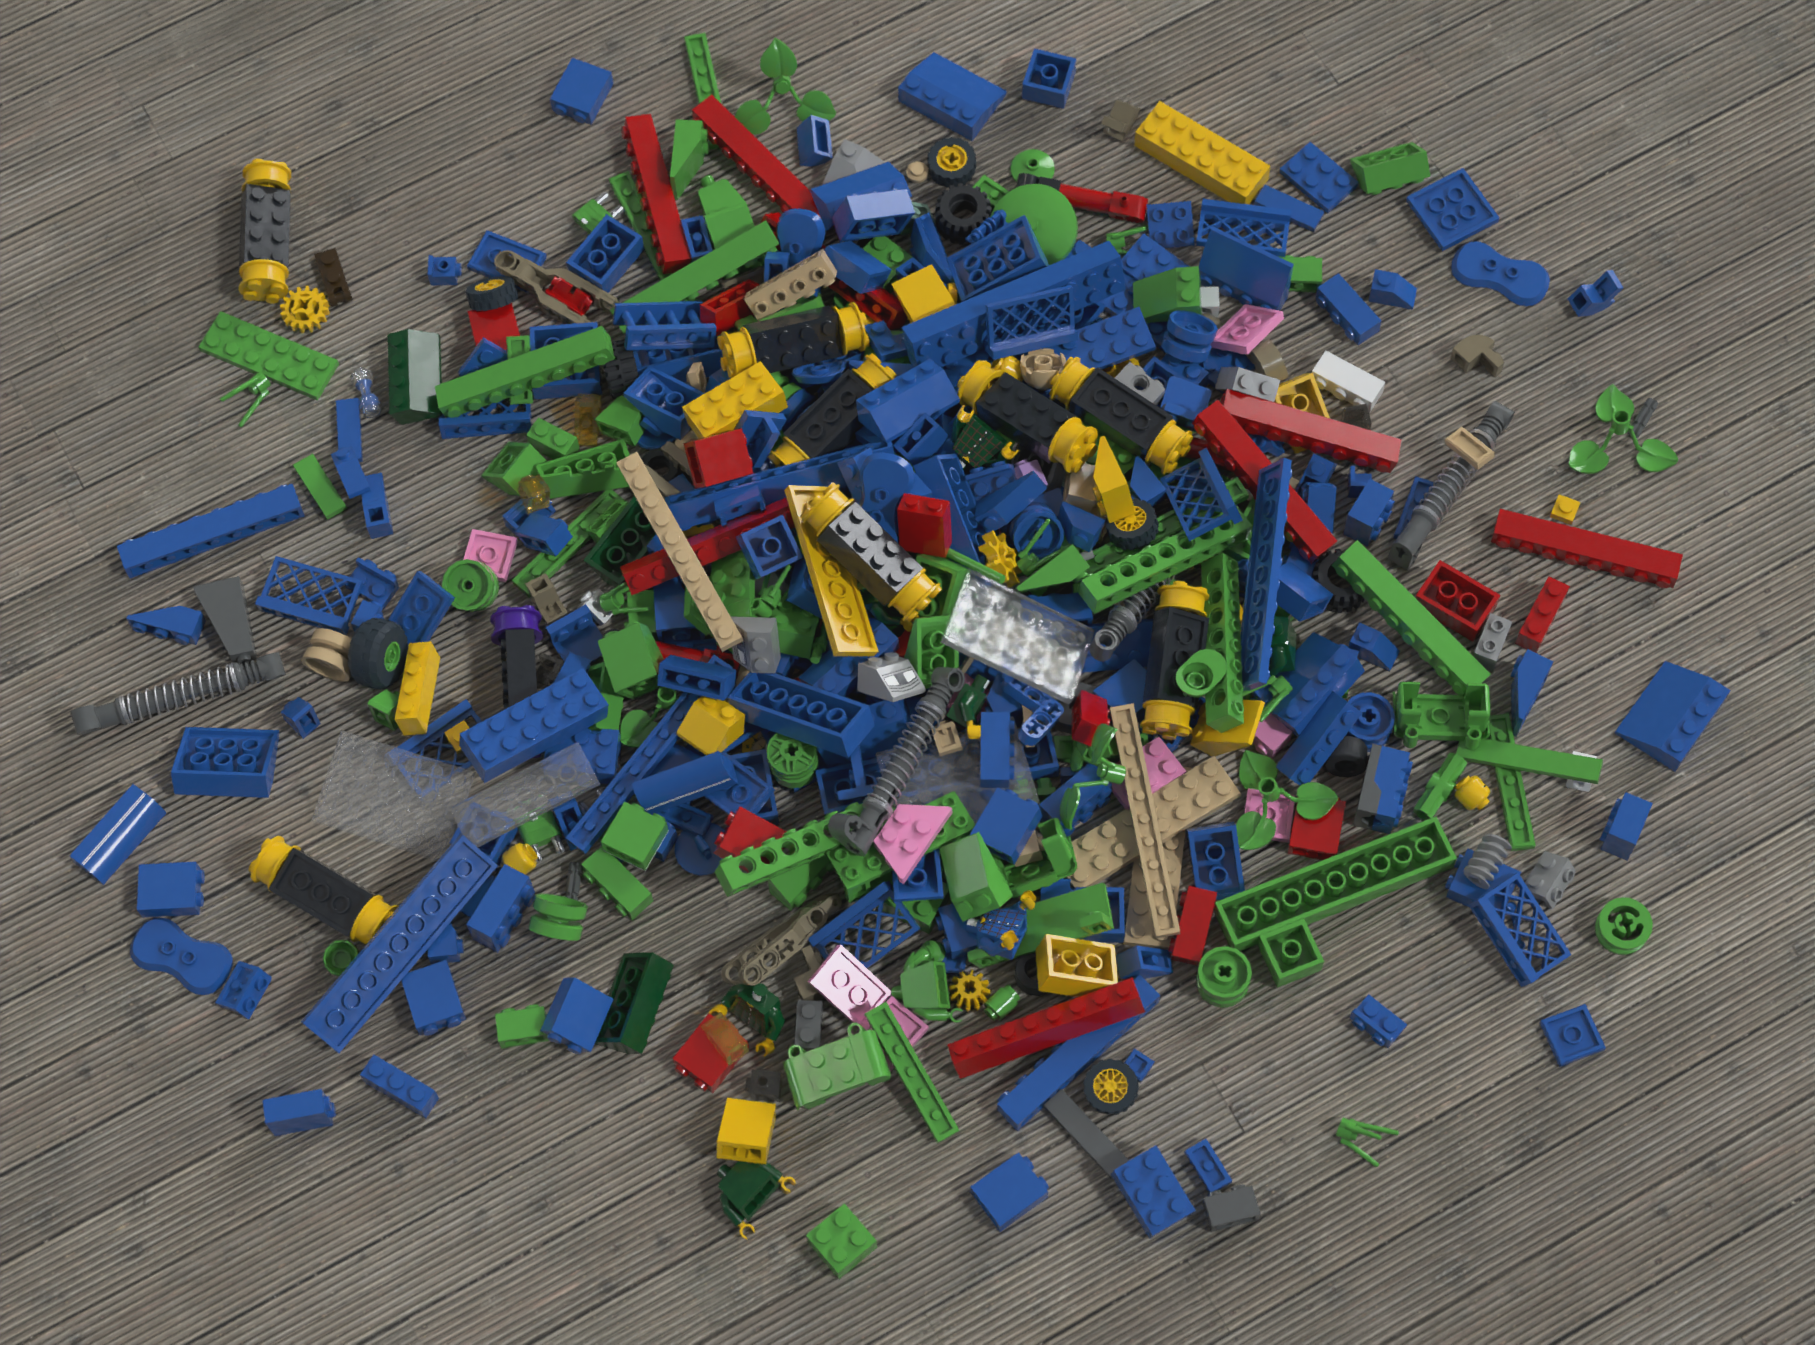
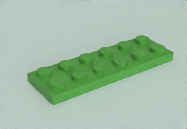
(270, 354)

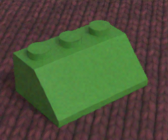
(1391, 168)
(601, 679)
(793, 885)

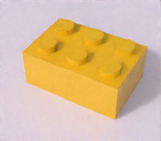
(1074, 965)

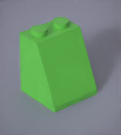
(729, 224)
(631, 660)

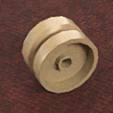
(328, 654)

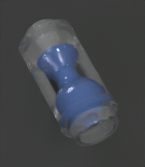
(369, 402)

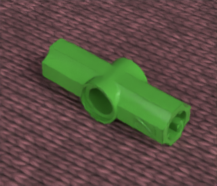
(1440, 786)

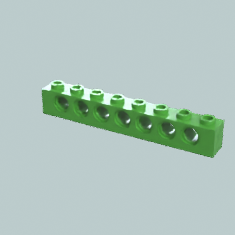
(1156, 566)
(1222, 608)
(735, 881)

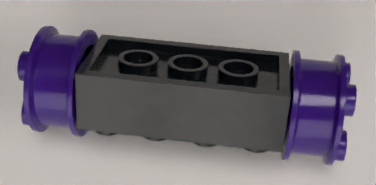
(517, 633)

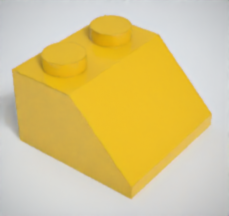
(711, 725)

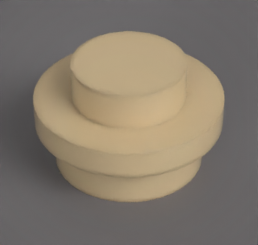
(917, 172)

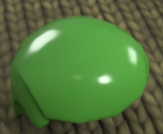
(339, 956)

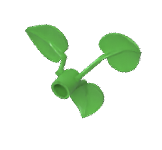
(780, 64)
(1618, 408)
(638, 724)
(1106, 770)
(1260, 774)

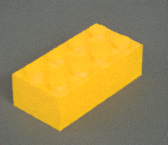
(724, 405)

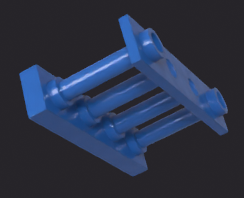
(664, 336)

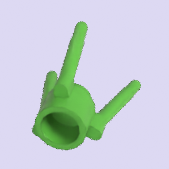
(1117, 238)
(257, 384)
(1030, 563)
(772, 595)
(614, 599)
(1279, 689)
(1351, 1129)

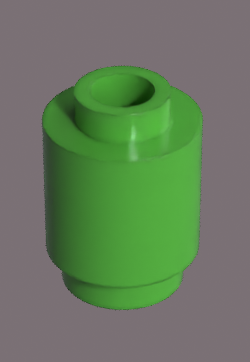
(1001, 1003)

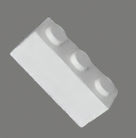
(1347, 381)

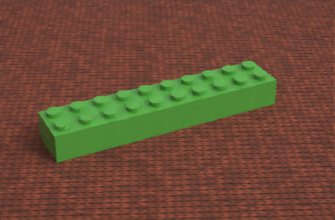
(1336, 883)

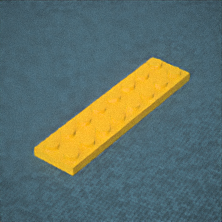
(833, 584)

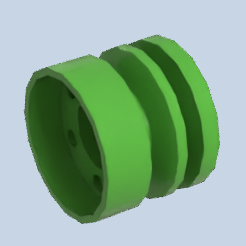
(792, 770)

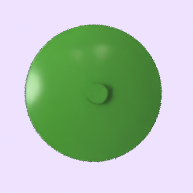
(1048, 215)

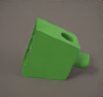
(717, 195)
(621, 421)

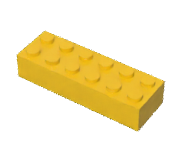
(1201, 155)

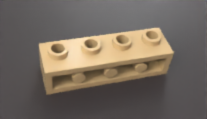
(791, 285)

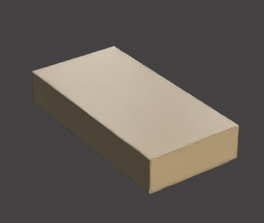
(1469, 448)

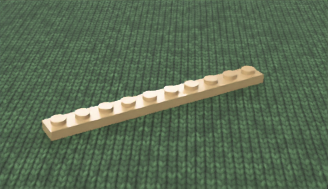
(680, 552)
(1145, 821)

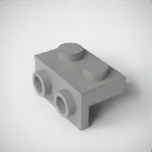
(1550, 878)

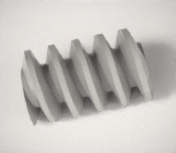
(1485, 859)

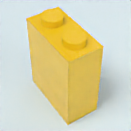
(746, 1131)

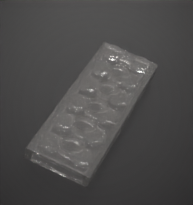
(525, 795)

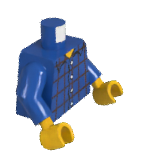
(1004, 928)

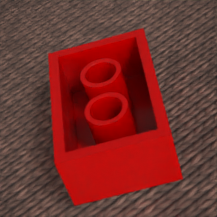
(1457, 600)

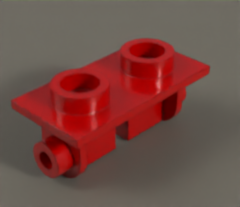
(577, 302)

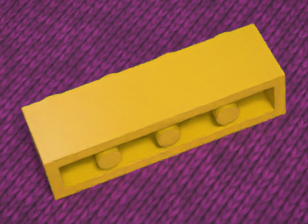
(417, 688)

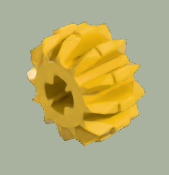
(968, 981)

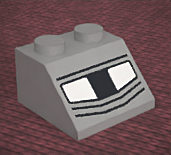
(760, 644)
(889, 678)

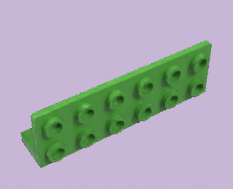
(858, 871)
(1066, 915)

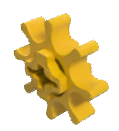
(1001, 557)

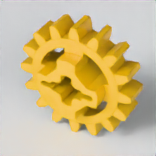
(303, 313)

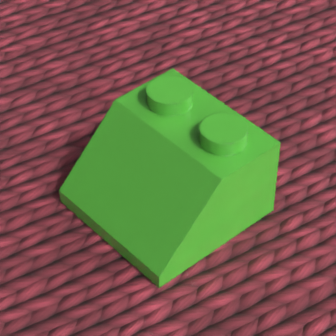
(513, 464)

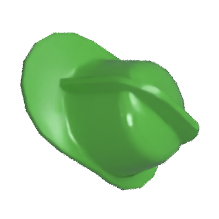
(1201, 673)

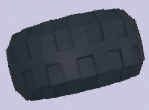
(377, 653)

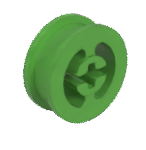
(1635, 918)

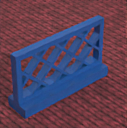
(1244, 217)
(1029, 339)
(487, 423)
(1219, 493)
(299, 612)
(436, 731)
(858, 912)
(1506, 943)

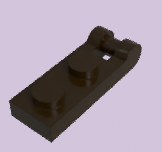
(333, 276)

